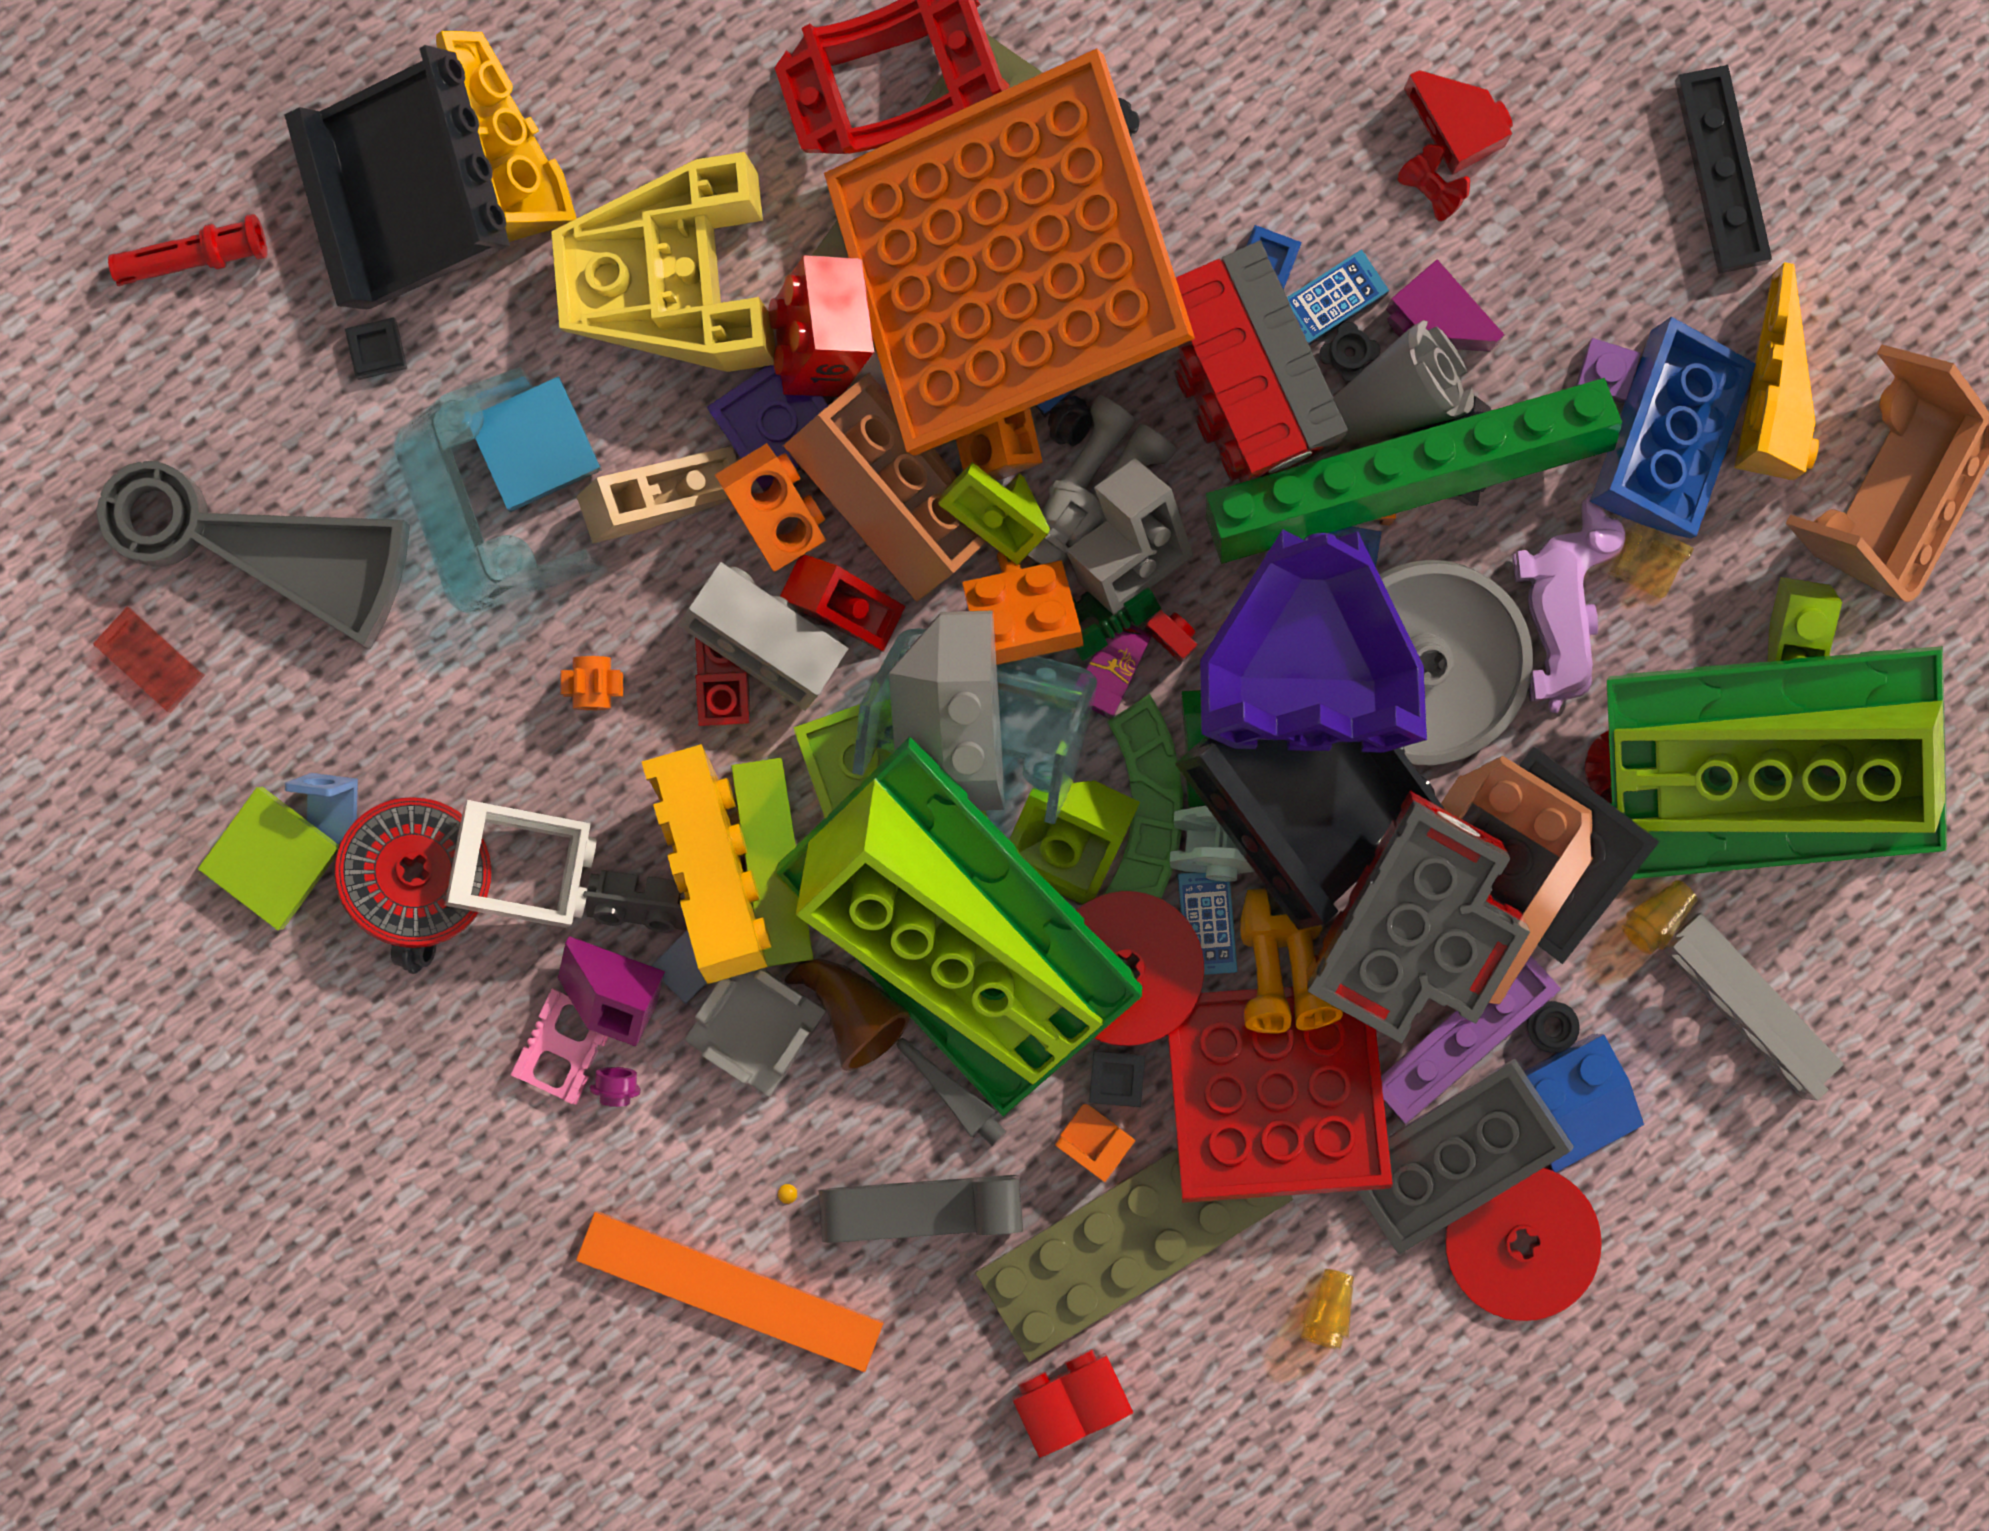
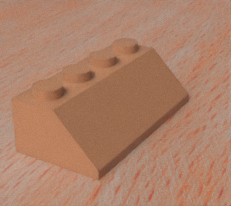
(882, 490)

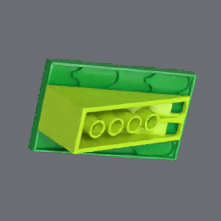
(1782, 760)
(957, 927)

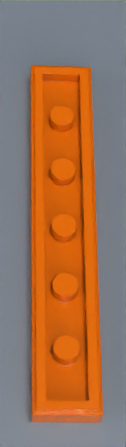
(730, 1291)

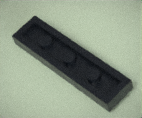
(1723, 169)

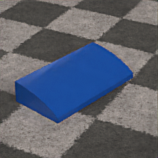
(1674, 430)

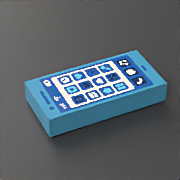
(1337, 296)
(1210, 913)

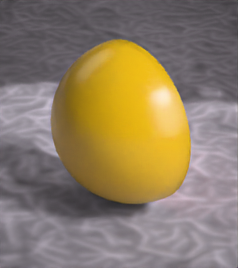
(787, 1193)

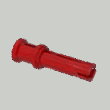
(210, 247)

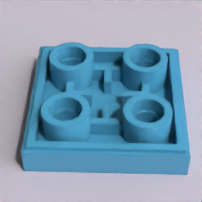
(535, 444)

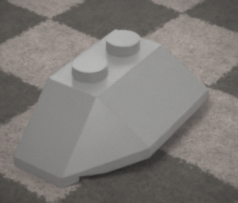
(950, 702)

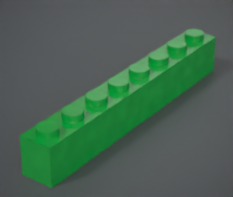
(1414, 469)

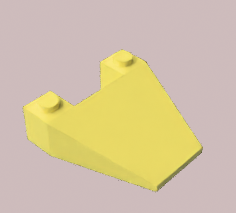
(649, 268)

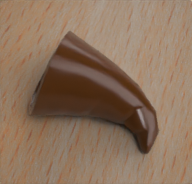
(860, 1013)

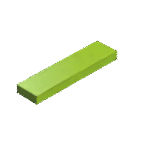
(769, 837)

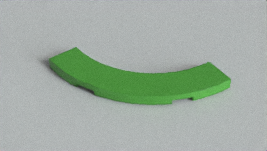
(1158, 788)

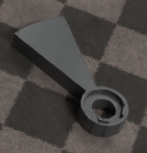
(328, 565)

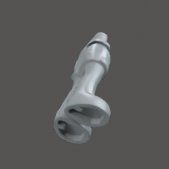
(1071, 507)

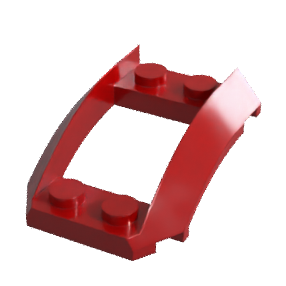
(814, 94)

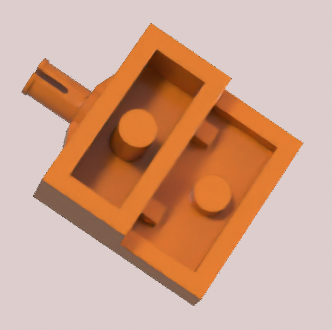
(1029, 609)

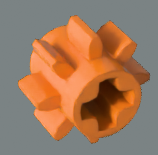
(591, 683)

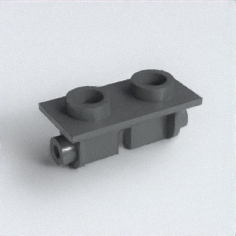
(614, 900)

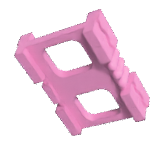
(547, 1038)

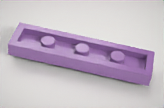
(1461, 1044)

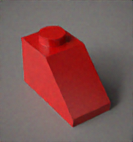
(1459, 118)
(842, 601)

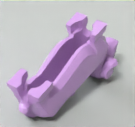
(1559, 602)

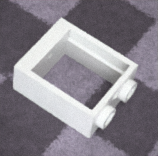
(579, 855)

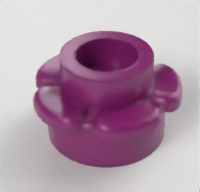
(615, 1086)

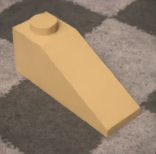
(653, 494)

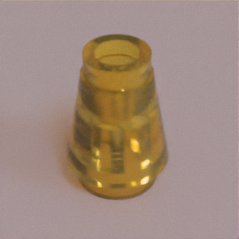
(1659, 917)
(1329, 1311)

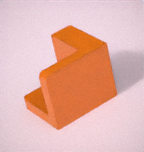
(1094, 1142)

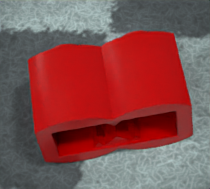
(1071, 1403)

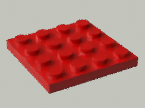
(1275, 1107)

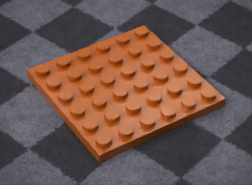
(1008, 254)

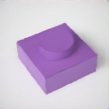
(1613, 364)

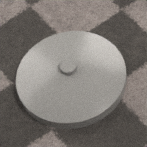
(1471, 653)

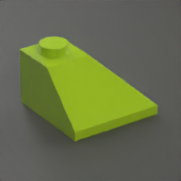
(1081, 843)

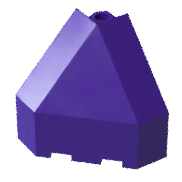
(1314, 655)

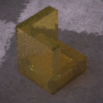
(1650, 560)

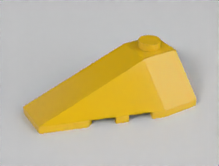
(524, 181)
(1779, 403)

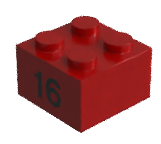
(821, 326)

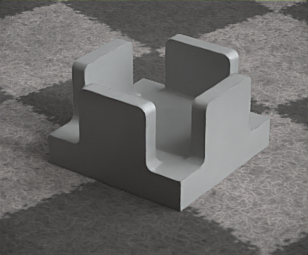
(754, 1028)

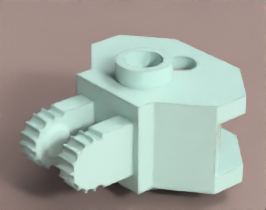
(1207, 847)

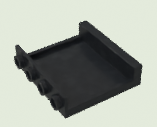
(398, 182)
(1303, 814)

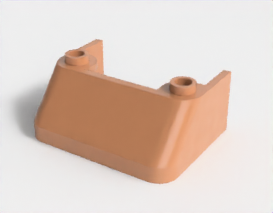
(1915, 483)

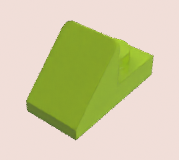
(998, 514)

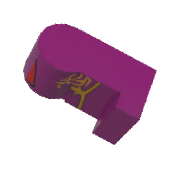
(1115, 668)

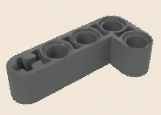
(921, 1209)

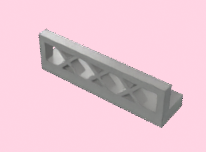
(1753, 1007)

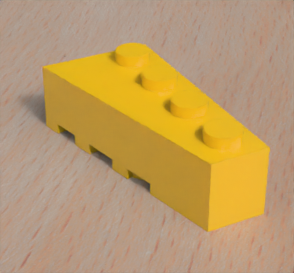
(708, 864)

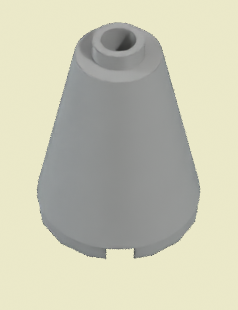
(1406, 387)

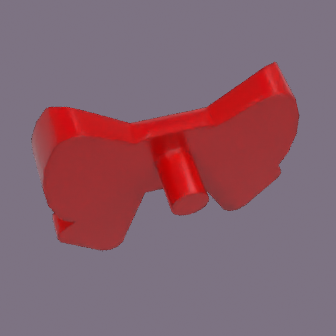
(1421, 174)

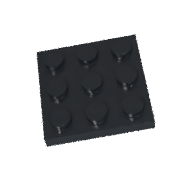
(1617, 852)

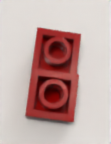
(720, 689)

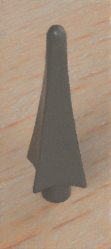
(969, 1110)

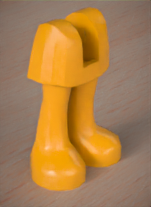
(1266, 934)

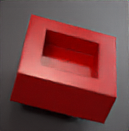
(1172, 634)

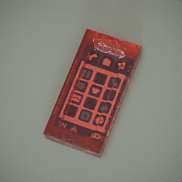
(149, 659)

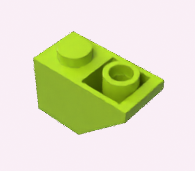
(1802, 620)

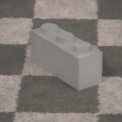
(763, 635)

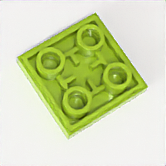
(269, 858)

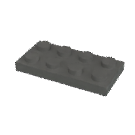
(1465, 1155)

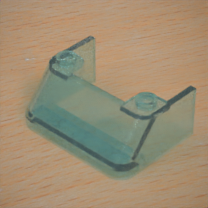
(471, 571)
(1040, 710)

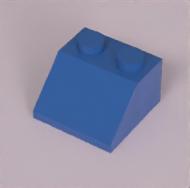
(1587, 1096)

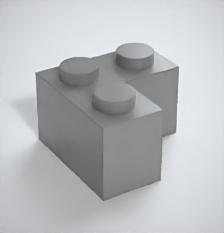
(1136, 543)

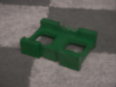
(1135, 610)

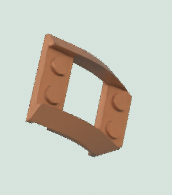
(1545, 818)

